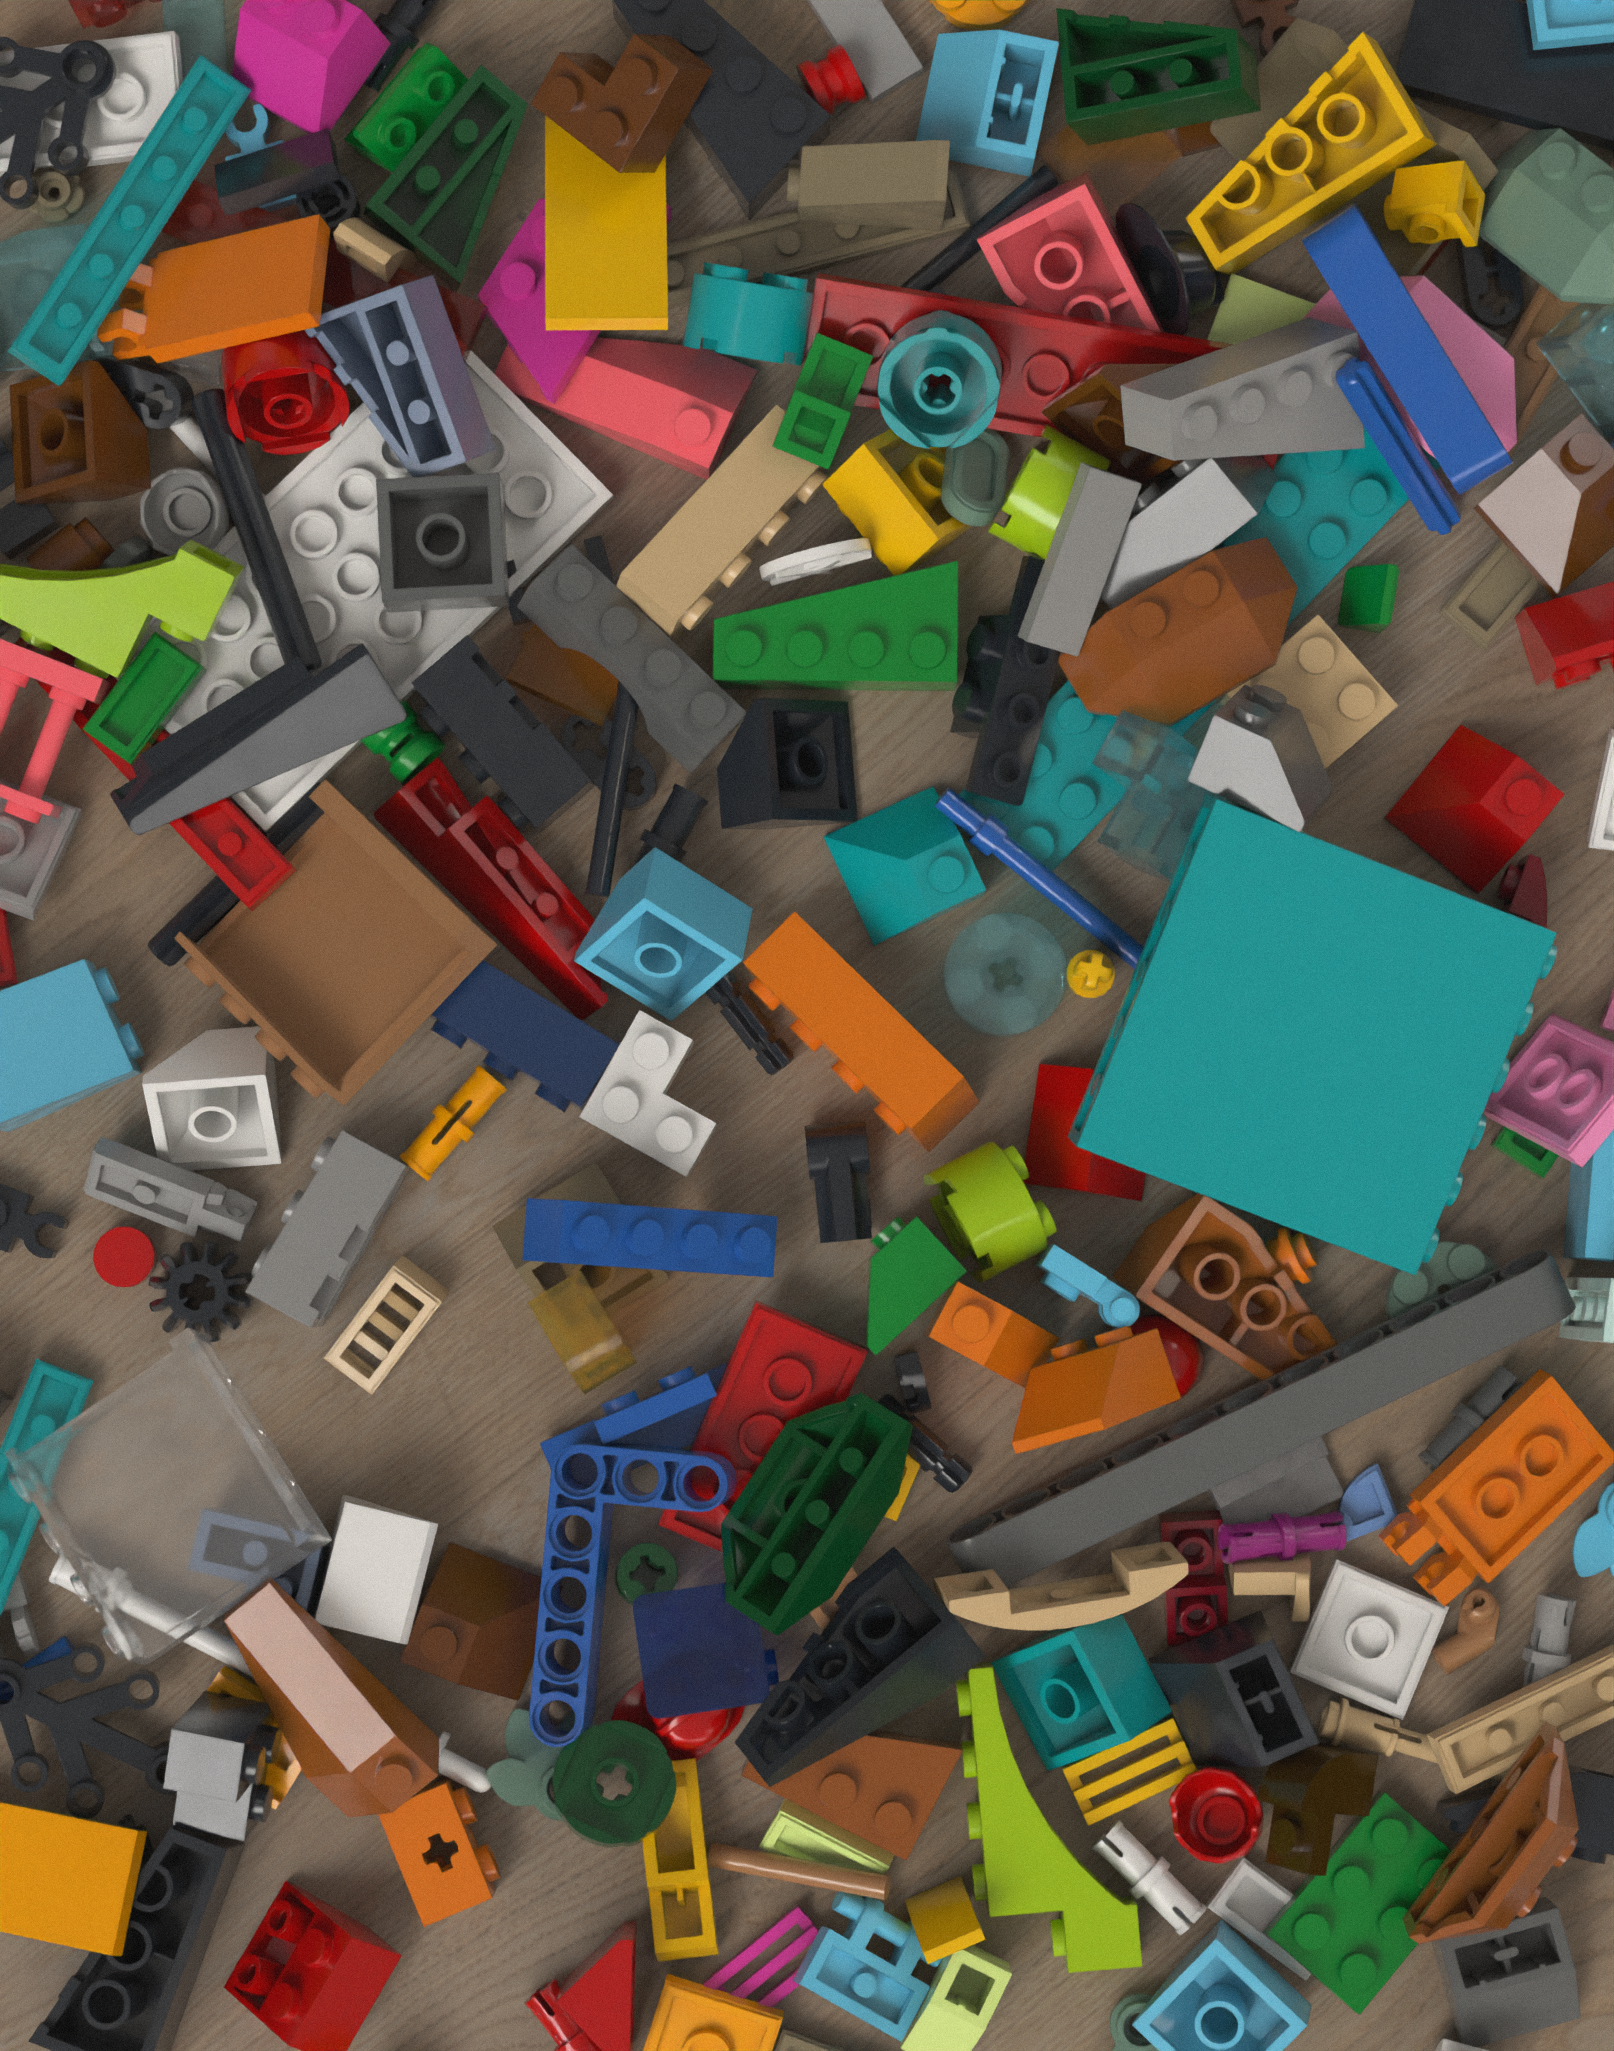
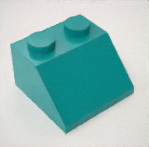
(1081, 1690)

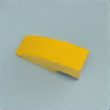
(680, 1875)

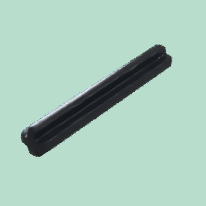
(217, 898)

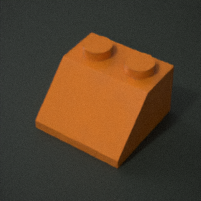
(1094, 1387)

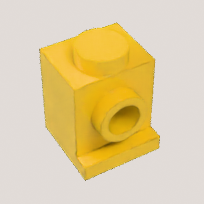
(1435, 203)

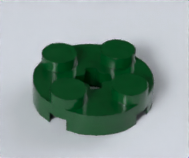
(625, 1818)

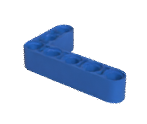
(1405, 348)
(590, 1563)

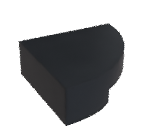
(912, 1382)

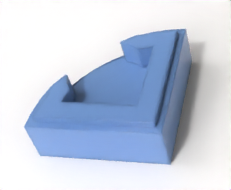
(1366, 1503)

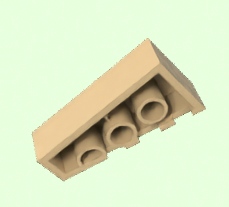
(719, 529)

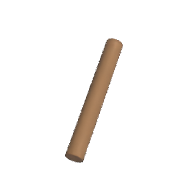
(799, 1871)

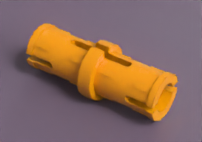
(423, 1154)

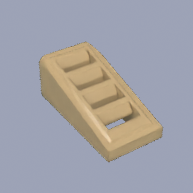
(419, 1285)

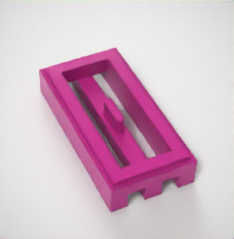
(757, 1946)

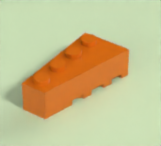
(861, 1031)

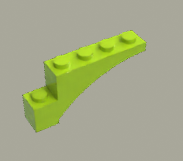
(108, 610)
(1024, 1858)

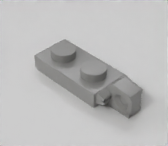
(166, 1192)

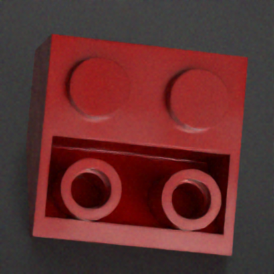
(1569, 636)
(311, 1972)

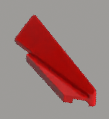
(497, 880)

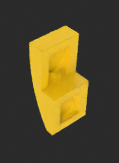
(944, 1920)

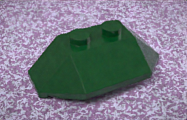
(811, 1509)

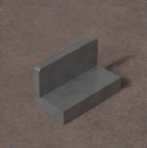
(1288, 1484)

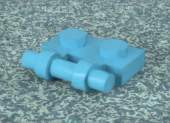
(1072, 1277)
(859, 1980)

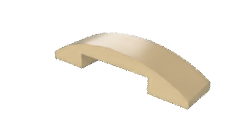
(1137, 1578)

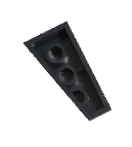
(749, 110)

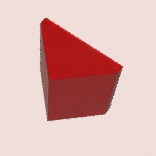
(1054, 1158)
(602, 1991)

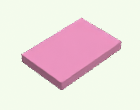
(1559, 1090)

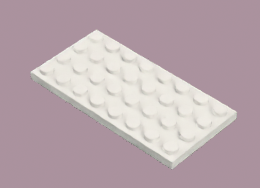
(331, 546)

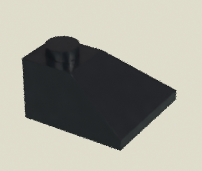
(789, 766)

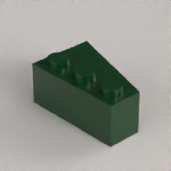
(449, 177)

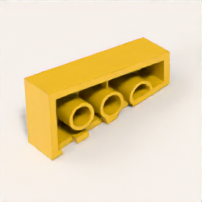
(1321, 155)

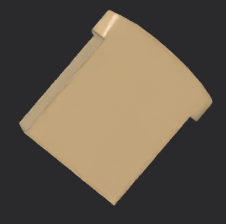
(1275, 1577)

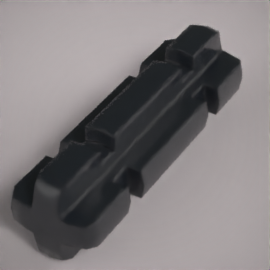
(750, 1024)
(931, 1451)

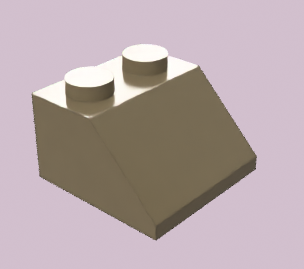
(613, 1285)

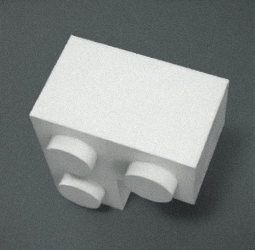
(633, 1098)

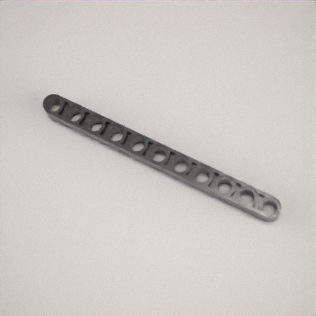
(1265, 1420)

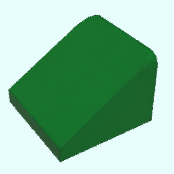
(1368, 597)

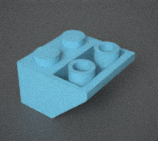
(988, 97)

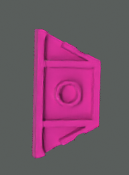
(518, 309)

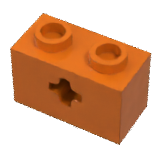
(436, 1886)

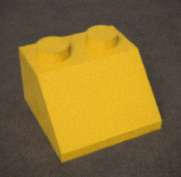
(896, 500)

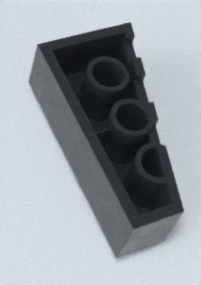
(142, 1995)

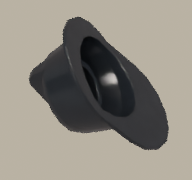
(1170, 268)

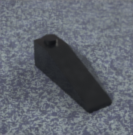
(871, 1664)

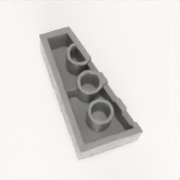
(1249, 398)

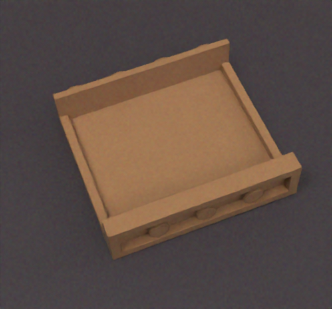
(340, 952)

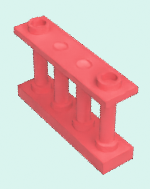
(69, 692)

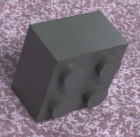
(442, 542)

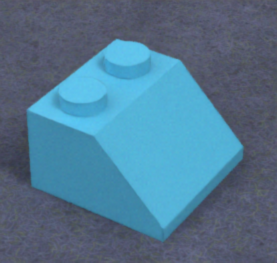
(665, 935)
(1223, 2001)

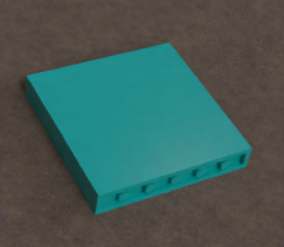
(1312, 1036)

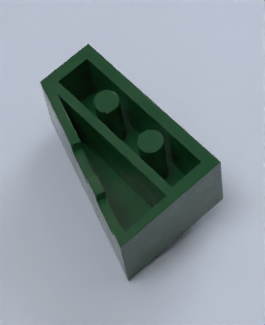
(1151, 76)

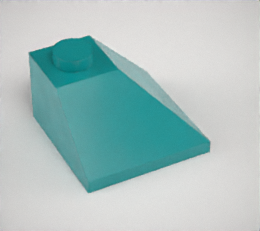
(904, 866)

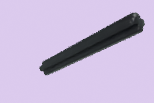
(255, 531)

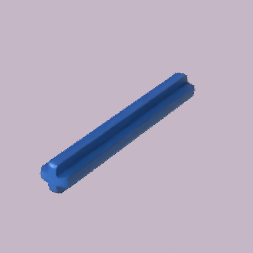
(1397, 445)

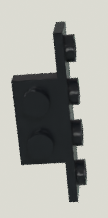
(1004, 696)

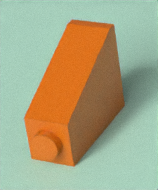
(990, 1334)

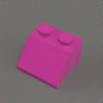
(305, 57)

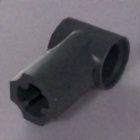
(839, 1169)

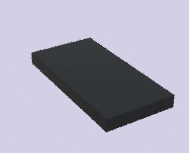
(1485, 63)

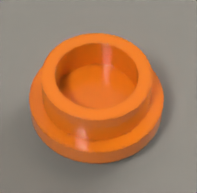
(1293, 1254)

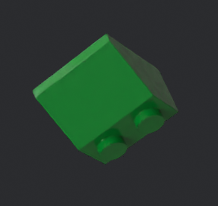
(904, 1279)

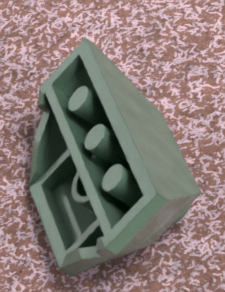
(1554, 215)

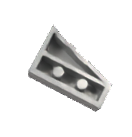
(327, 1229)

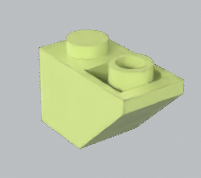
(958, 2002)

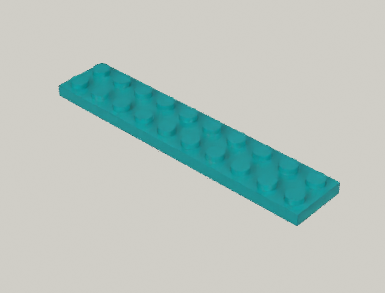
(1316, 522)

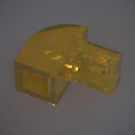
(582, 1332)

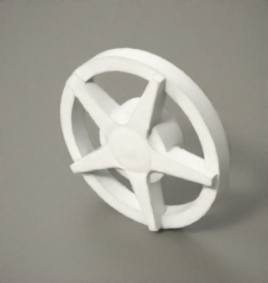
(815, 561)

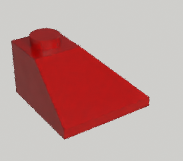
(1473, 807)

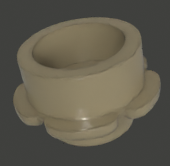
(66, 205)

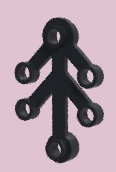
(25, 111)
(74, 1723)

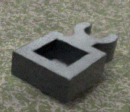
(18, 1223)

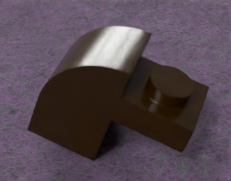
(1307, 1795)

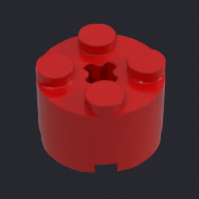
(283, 393)

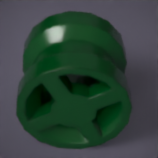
(645, 1577)

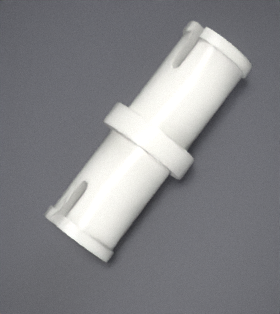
(1149, 1877)

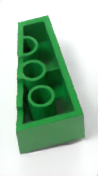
(858, 637)

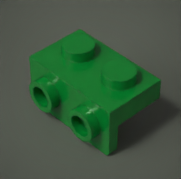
(406, 108)

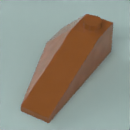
(1223, 1287)

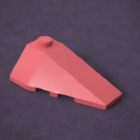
(649, 397)

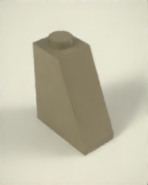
(872, 184)

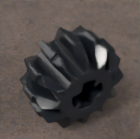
(192, 1272)

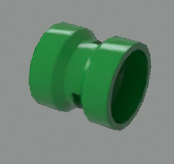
(406, 746)

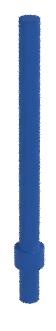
(991, 836)

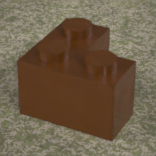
(627, 110)

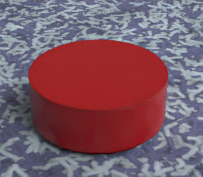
(125, 1256)

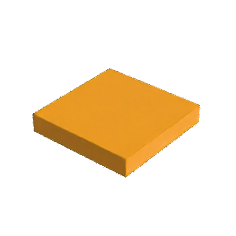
(709, 2020)

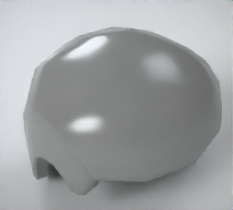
(182, 508)

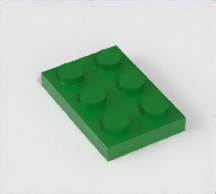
(1351, 1921)

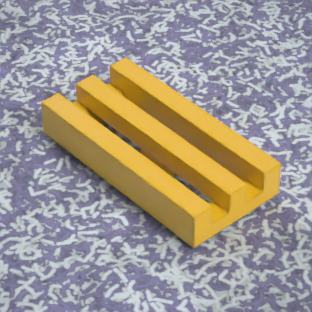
(1140, 1792)

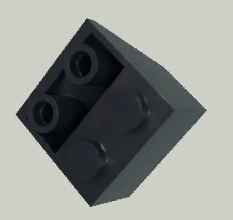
(1234, 1696)

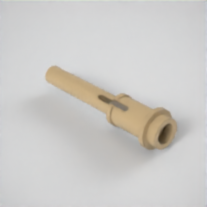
(1375, 1733)

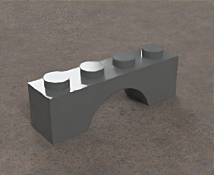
(591, 615)

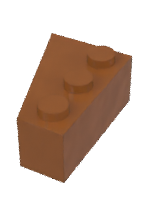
(874, 1786)

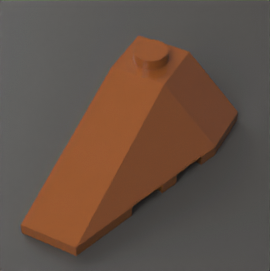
(335, 1714)

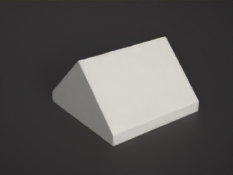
(374, 1570)

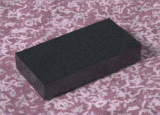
(277, 172)

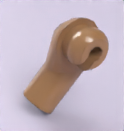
(1474, 1633)

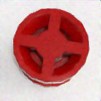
(831, 80)

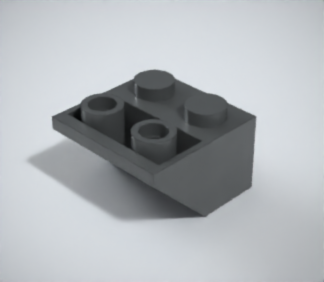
(1510, 1978)

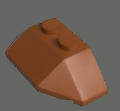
(1187, 636)
(1504, 1850)

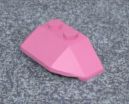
(1474, 353)

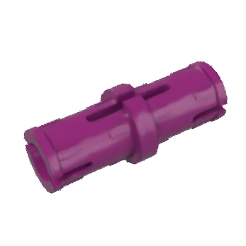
(1281, 1537)

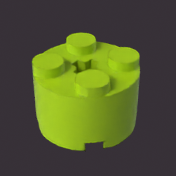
(1041, 493)
(989, 1209)

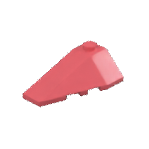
(1068, 259)

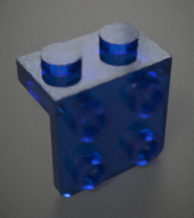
(700, 1652)

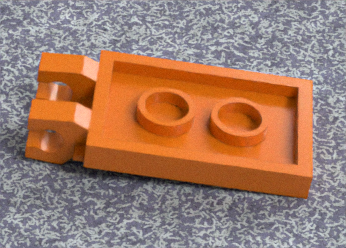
(222, 293)
(1499, 1489)

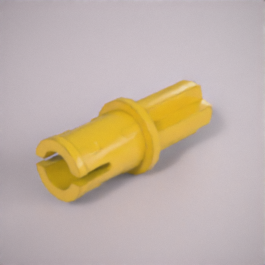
(1090, 974)

